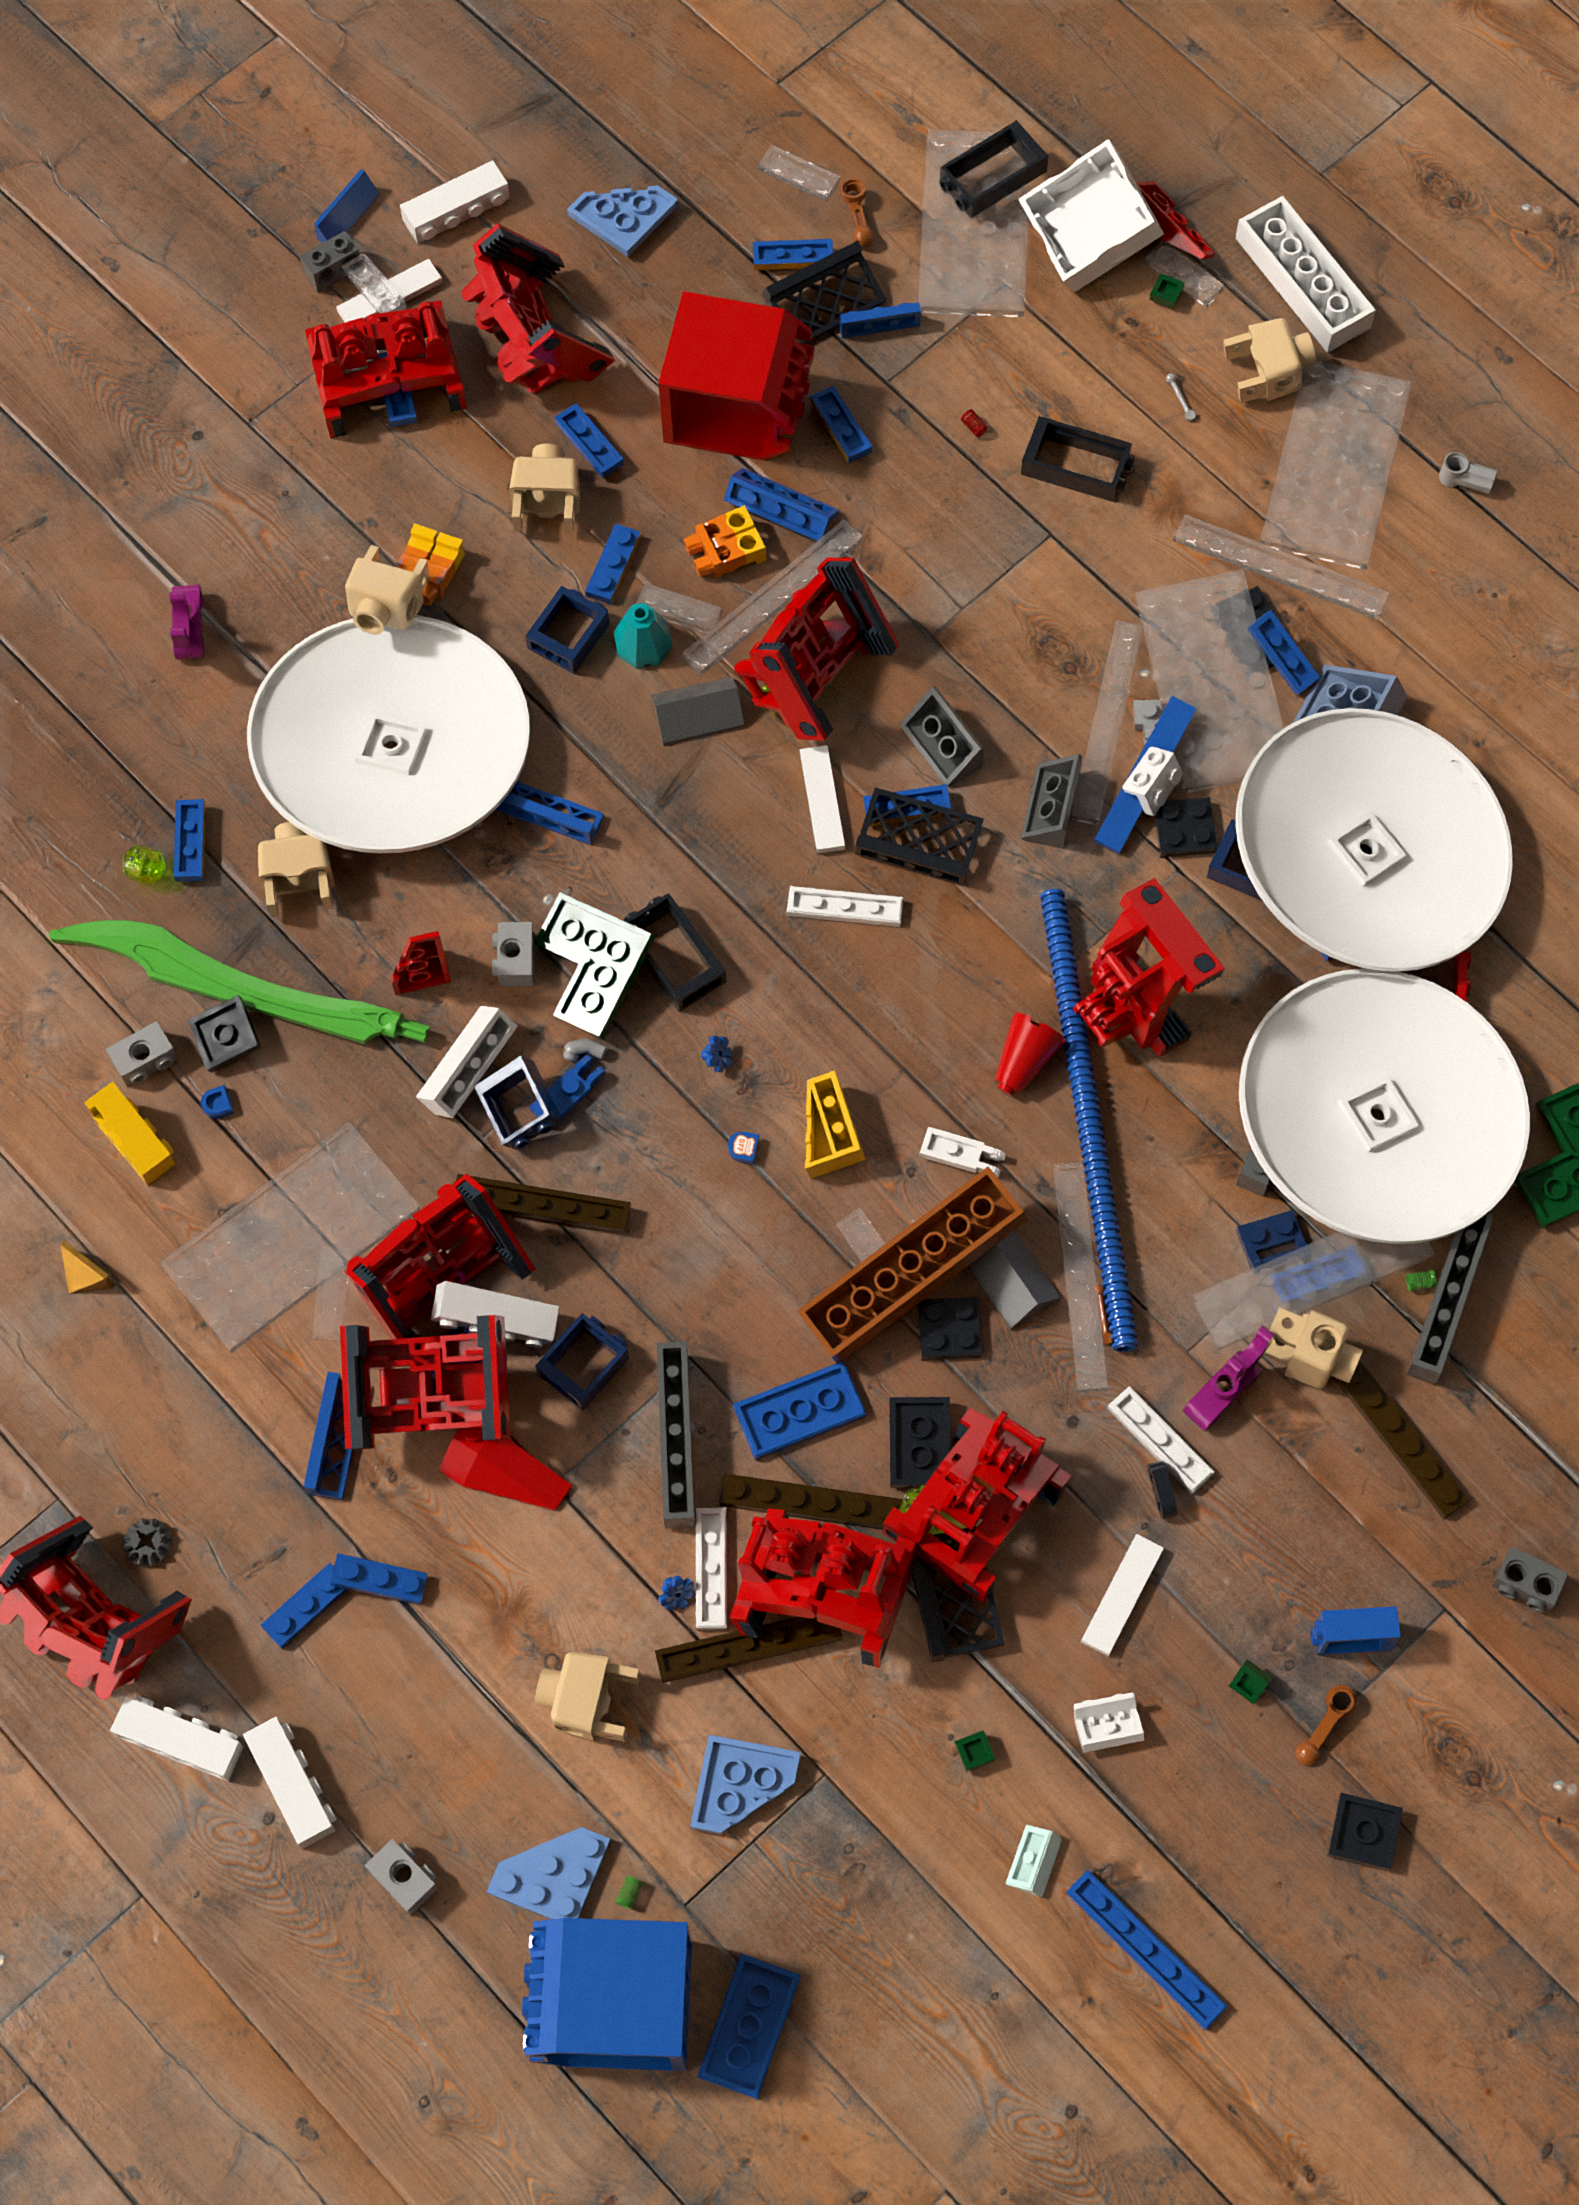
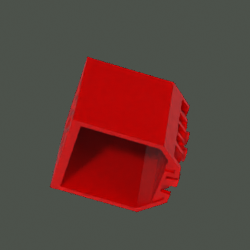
(734, 377)

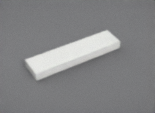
(408, 284)
(822, 799)
(845, 906)
(1160, 1440)
(711, 1569)
(1122, 1595)

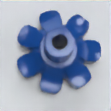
(717, 1053)
(676, 1592)

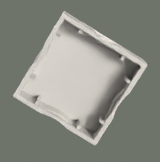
(1091, 216)

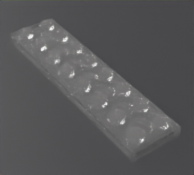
(1300, 1283)

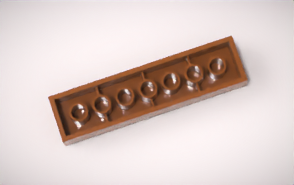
(913, 1265)

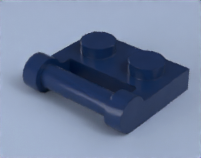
(1269, 1234)

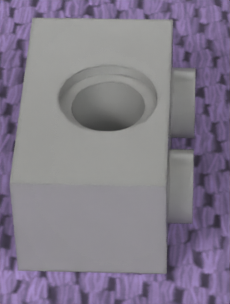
(519, 969)
(147, 1040)
(409, 1893)

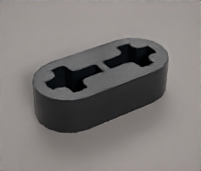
(1162, 1489)

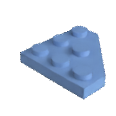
(624, 215)
(739, 1781)
(552, 1876)

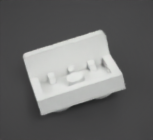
(1154, 779)
(1108, 1722)

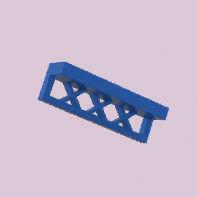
(780, 504)
(548, 817)
(322, 1443)

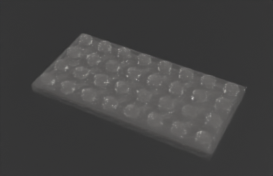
(978, 260)
(1336, 464)
(1213, 663)
(269, 1246)

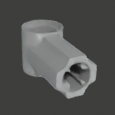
(1466, 473)

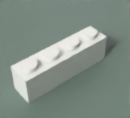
(455, 202)
(466, 1061)
(524, 1318)
(177, 1738)
(289, 1782)

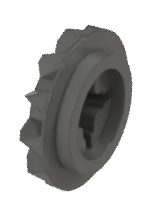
(161, 1541)

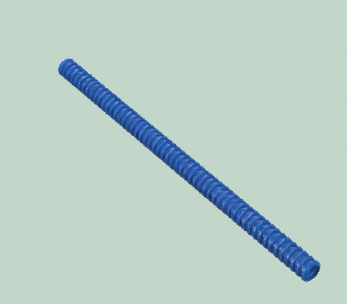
(1089, 1122)

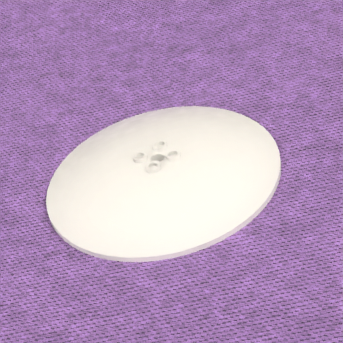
(347, 693)
(1408, 795)
(1420, 1057)

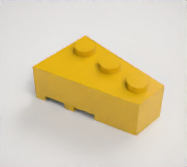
(830, 1128)
(130, 1133)

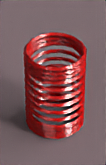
(972, 416)

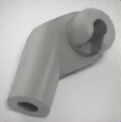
(581, 1046)

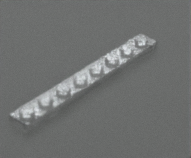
(1281, 567)
(769, 598)
(1107, 723)
(1080, 1278)

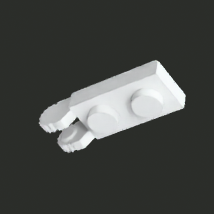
(959, 1151)

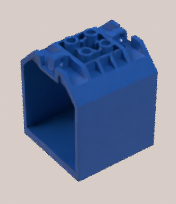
(608, 1994)

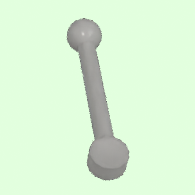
(1189, 414)

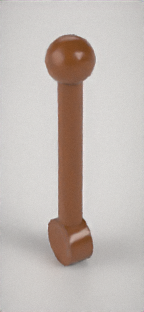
(1106, 1335)

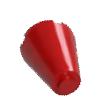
(1025, 1053)

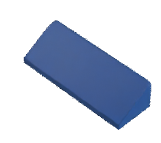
(346, 207)

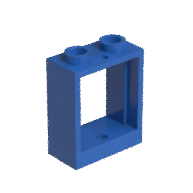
(1356, 1630)

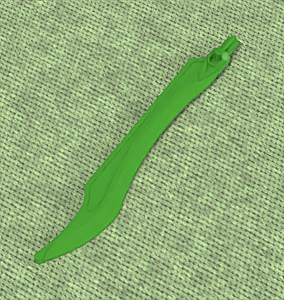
(184, 967)

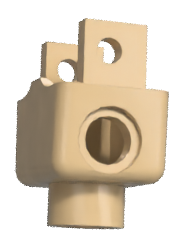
(1276, 357)
(545, 486)
(384, 594)
(294, 865)
(1313, 1348)
(581, 1694)

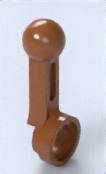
(854, 203)
(1308, 1751)

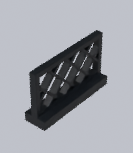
(820, 271)
(908, 857)
(932, 1617)

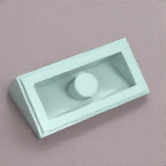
(1034, 1860)

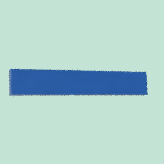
(1127, 806)
(1146, 1950)

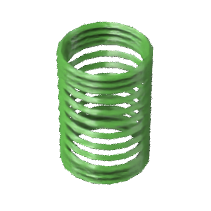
(1431, 1281)
(624, 1902)

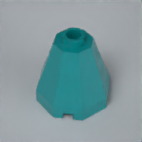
(642, 637)

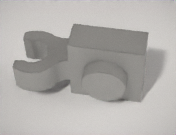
(1146, 715)

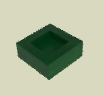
(1167, 291)
(1250, 1681)
(974, 1751)

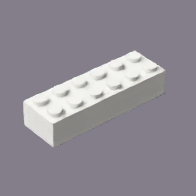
(1305, 274)

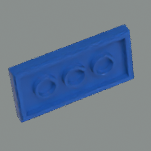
(799, 1410)
(749, 2026)

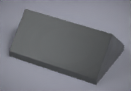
(698, 710)
(943, 738)
(1052, 801)
(1013, 1281)

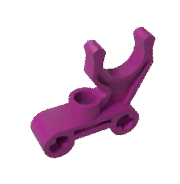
(187, 621)
(1239, 1372)

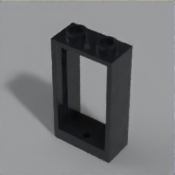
(1011, 135)
(1080, 439)
(701, 984)

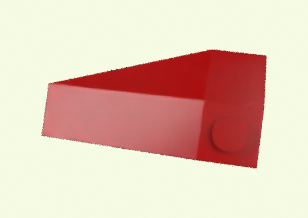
(1172, 222)
(421, 964)
(502, 1470)

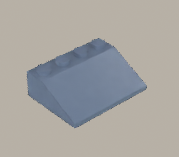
(1353, 689)

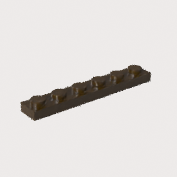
(557, 1205)
(1403, 1442)
(806, 1501)
(734, 1649)

